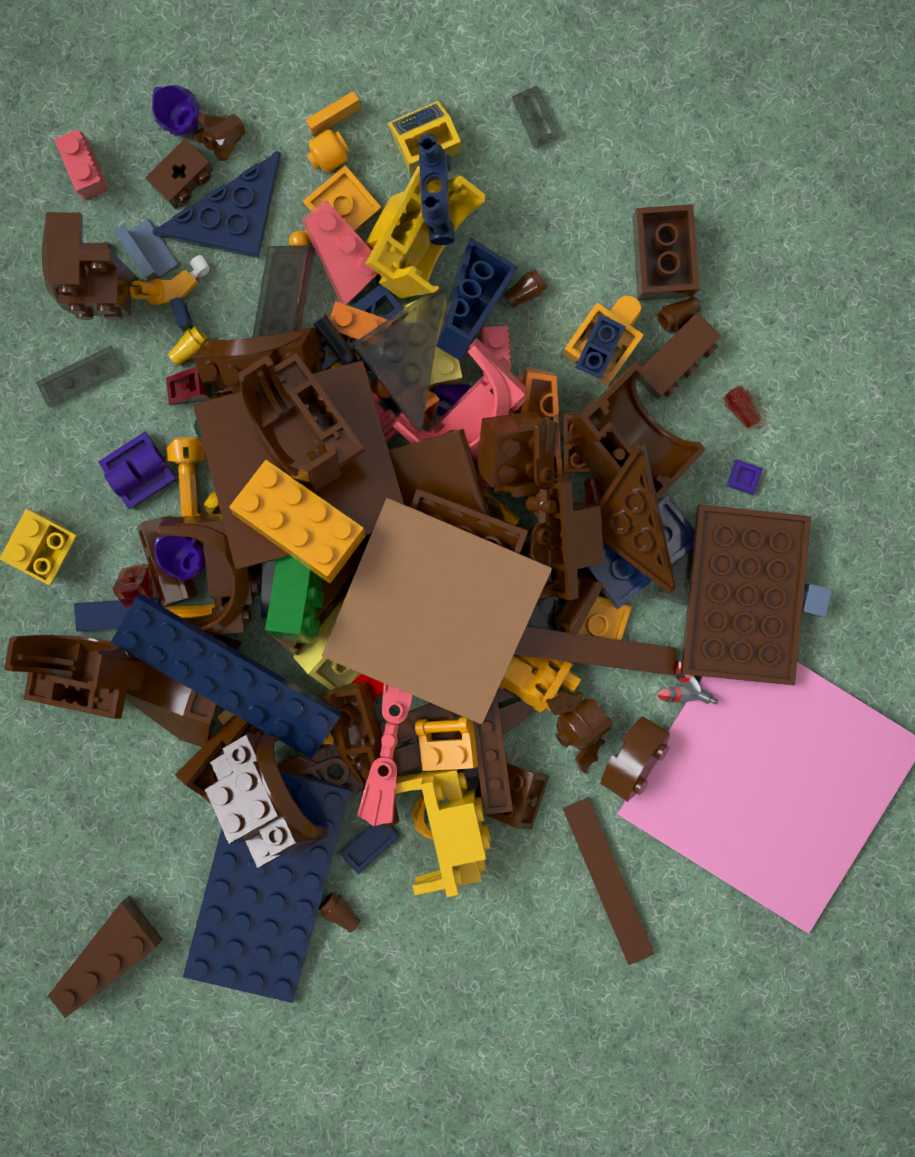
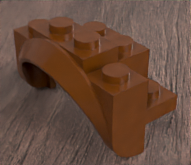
(224, 359)

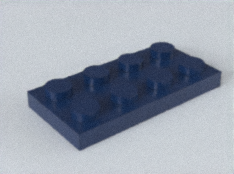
(622, 578)

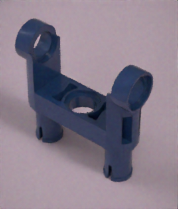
(435, 206)

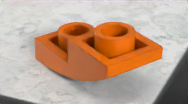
(571, 460)

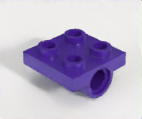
(137, 470)

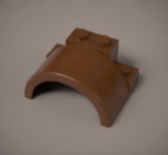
(617, 424)

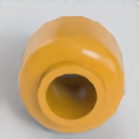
(328, 151)

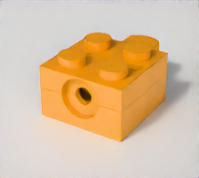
(624, 311)

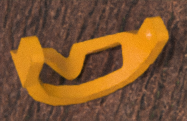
(418, 818)

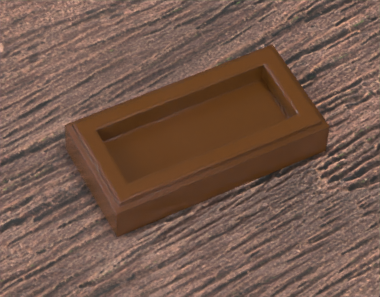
(576, 611)

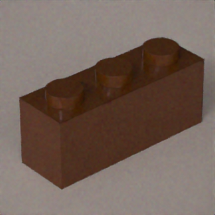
(679, 357)

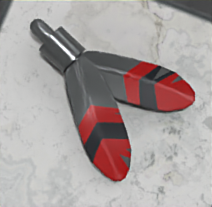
(689, 692)

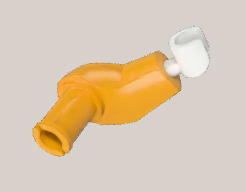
(162, 291)

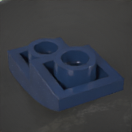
(600, 346)

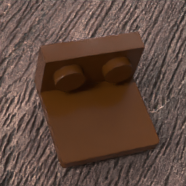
(526, 793)

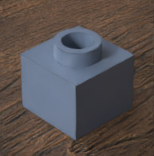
(816, 600)

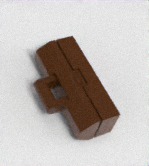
(168, 589)

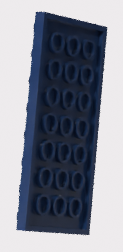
(262, 919)

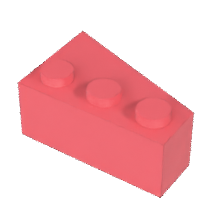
(339, 251)

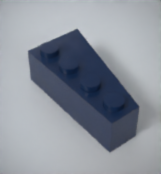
(474, 295)

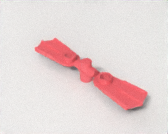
(379, 792)

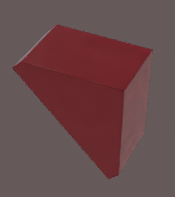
(187, 388)

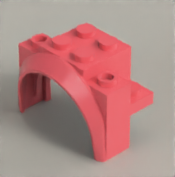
(491, 396)

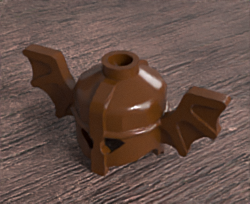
(580, 725)

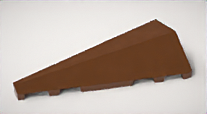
(357, 731)
(198, 771)

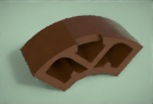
(641, 750)

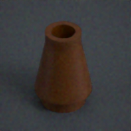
(527, 288)
(677, 314)
(339, 912)

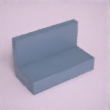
(147, 250)

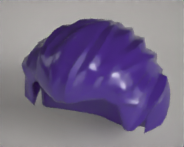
(175, 109)
(179, 556)

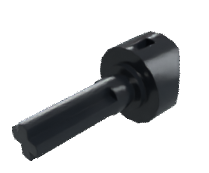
(339, 345)

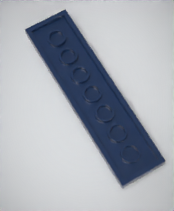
(225, 676)

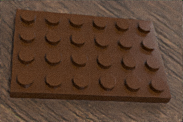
(745, 594)

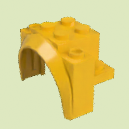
(401, 237)
(456, 829)

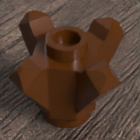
(219, 133)

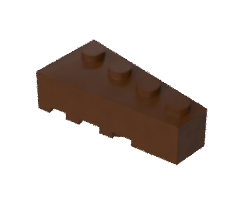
(111, 952)

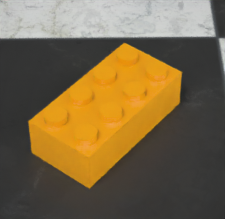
(298, 521)

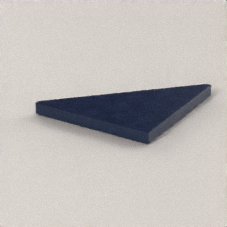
(230, 216)

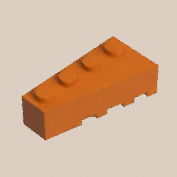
(542, 398)

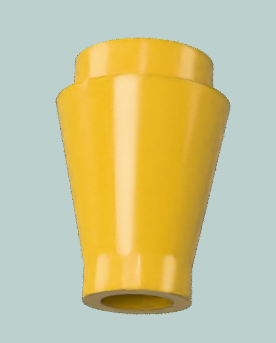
(187, 346)

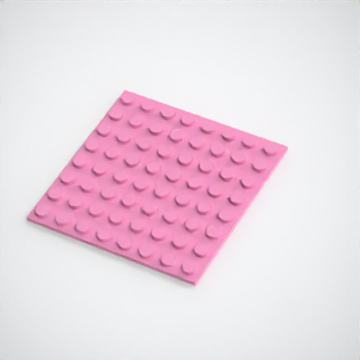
(774, 787)

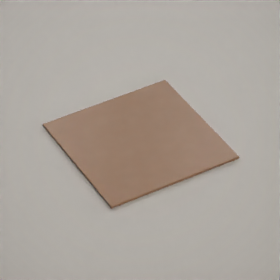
(435, 611)

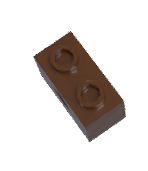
(183, 160)

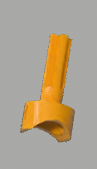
(187, 471)

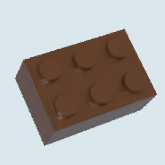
(665, 252)

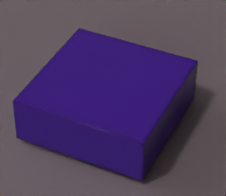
(744, 477)

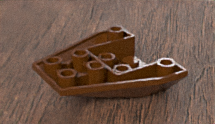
(175, 705)

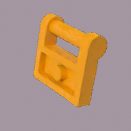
(447, 753)

